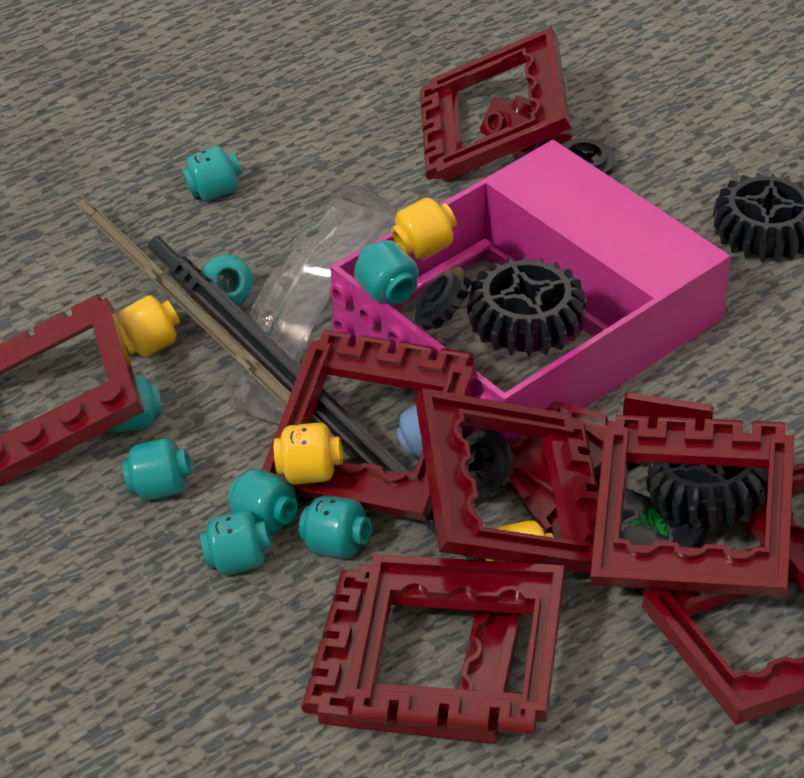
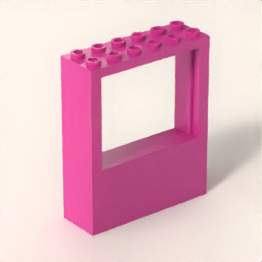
(640, 269)

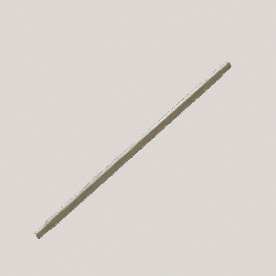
(225, 340)

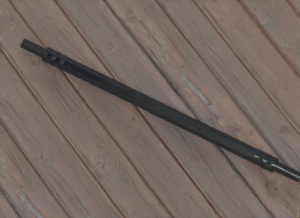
(275, 360)

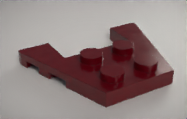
(530, 468)

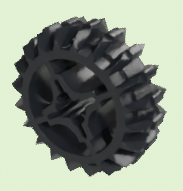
(761, 216)
(526, 306)
(706, 493)

